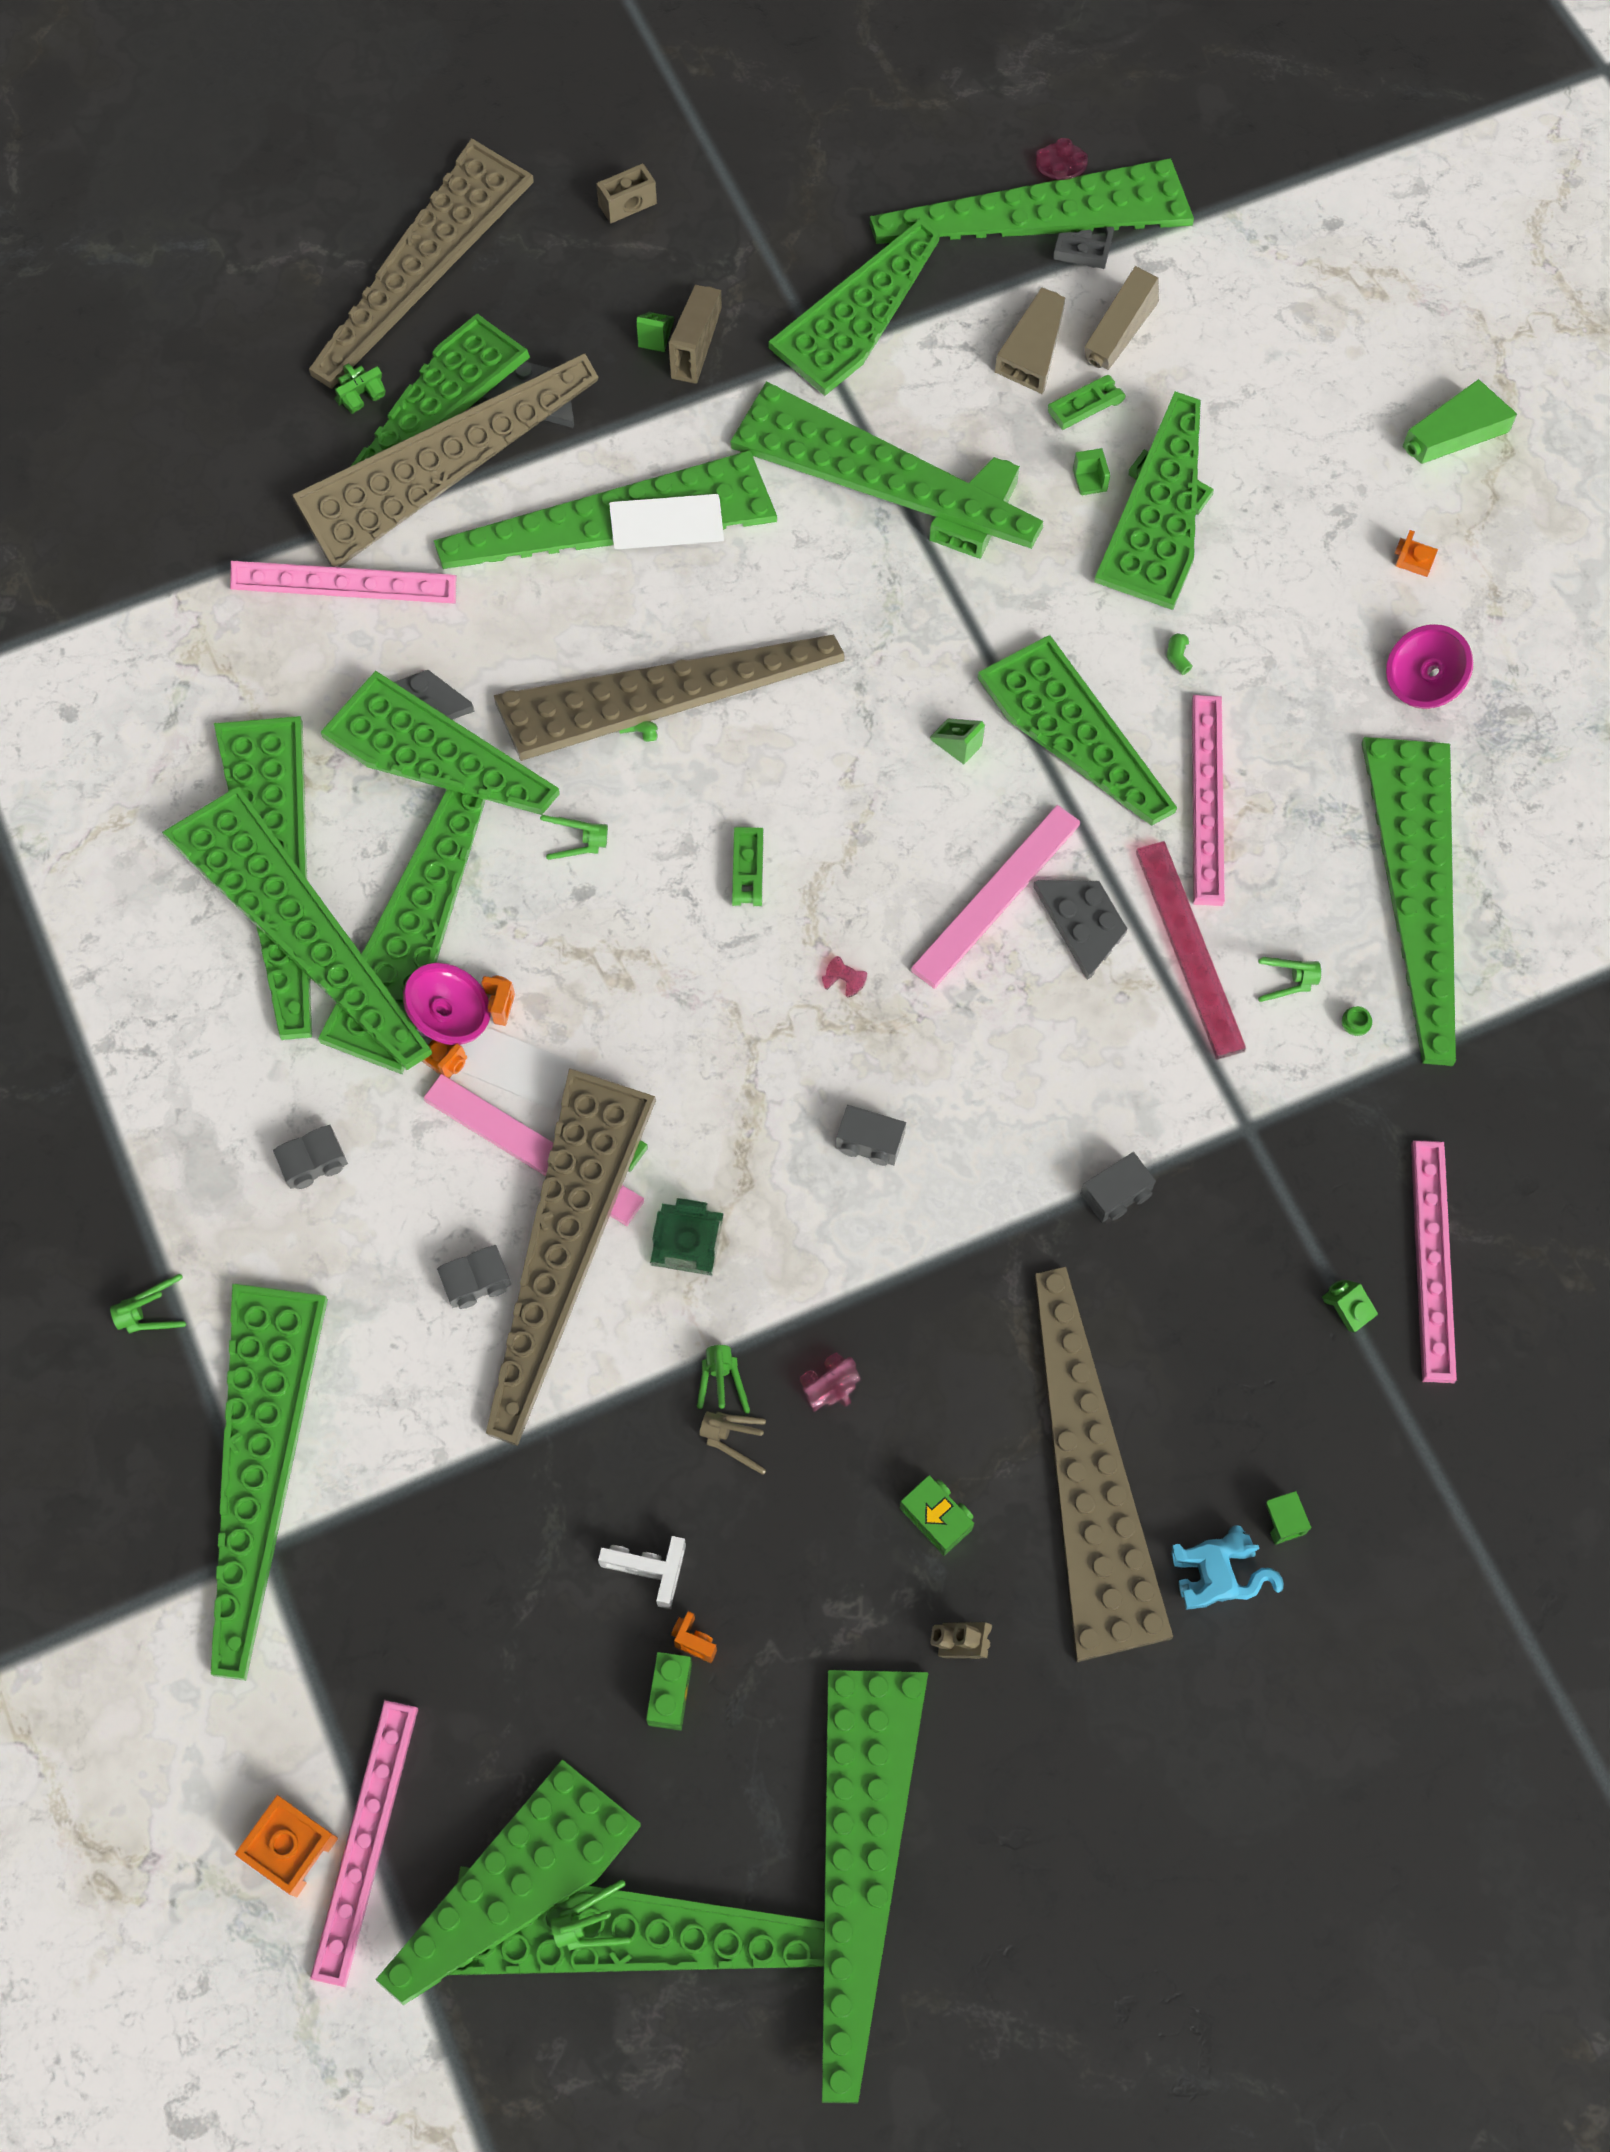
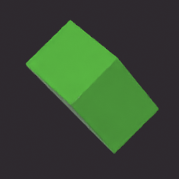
(654, 330)
(960, 738)

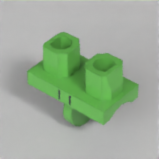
(355, 383)

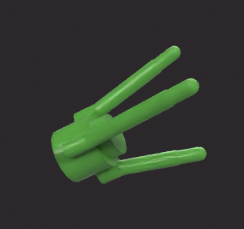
(593, 834)
(1303, 972)
(129, 1311)
(718, 1363)
(569, 1928)

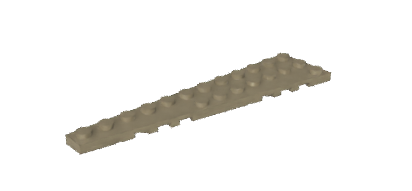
(455, 218)
(385, 489)
(589, 708)
(584, 1175)
(1106, 1553)

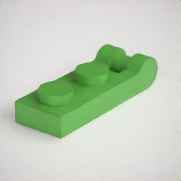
(1085, 402)
(747, 865)

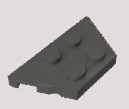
(522, 374)
(437, 694)
(1083, 919)

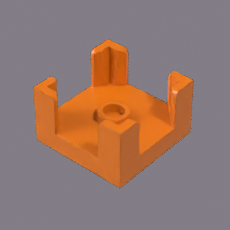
(285, 1845)

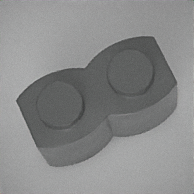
(310, 1157)
(474, 1277)

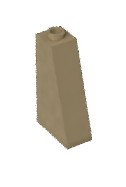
(1123, 318)
(694, 333)
(1031, 345)

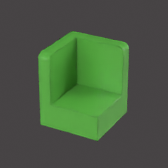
(1091, 471)
(1287, 1517)

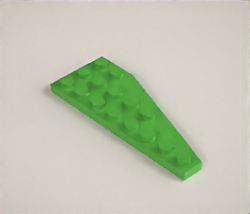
(847, 322)
(457, 377)
(1157, 528)
(1058, 710)
(411, 739)
(537, 1861)

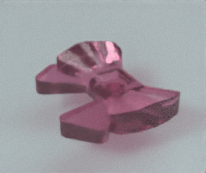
(854, 979)

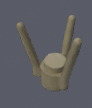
(718, 1427)

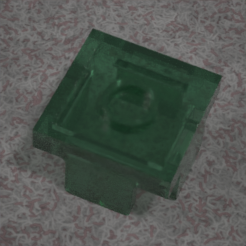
(686, 1237)

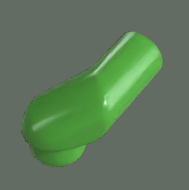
(1175, 653)
(647, 728)

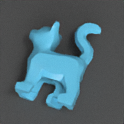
(1216, 1573)

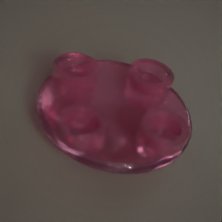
(1061, 160)

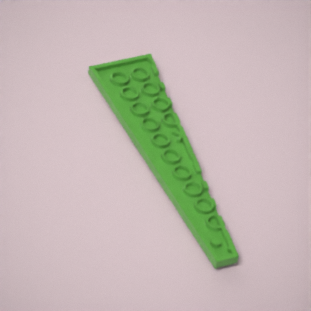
(1416, 839)

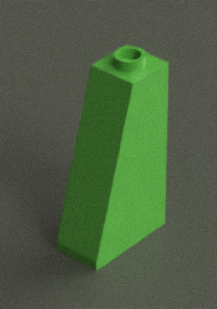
(1460, 423)
(996, 478)

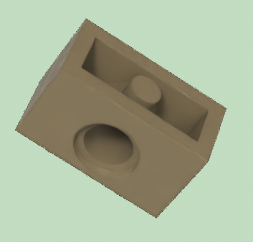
(626, 193)

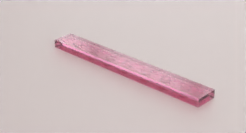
(1191, 950)

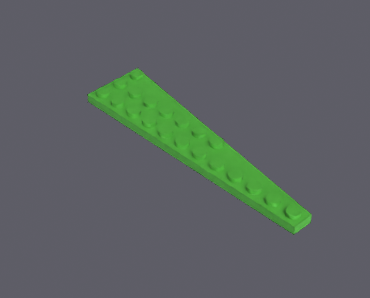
(1108, 198)
(824, 446)
(587, 520)
(268, 767)
(260, 878)
(413, 920)
(268, 1387)
(868, 1780)
(662, 1935)

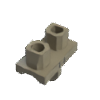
(962, 1639)

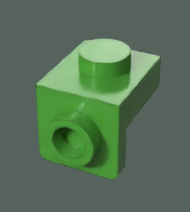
(1351, 1304)

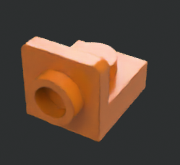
(1414, 555)
(501, 997)
(445, 1058)
(698, 1645)

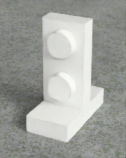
(649, 1566)

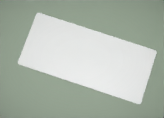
(666, 521)
(517, 1067)

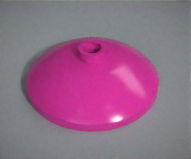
(1419, 654)
(451, 993)

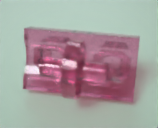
(832, 1385)

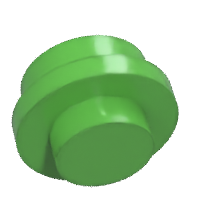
(1357, 1021)

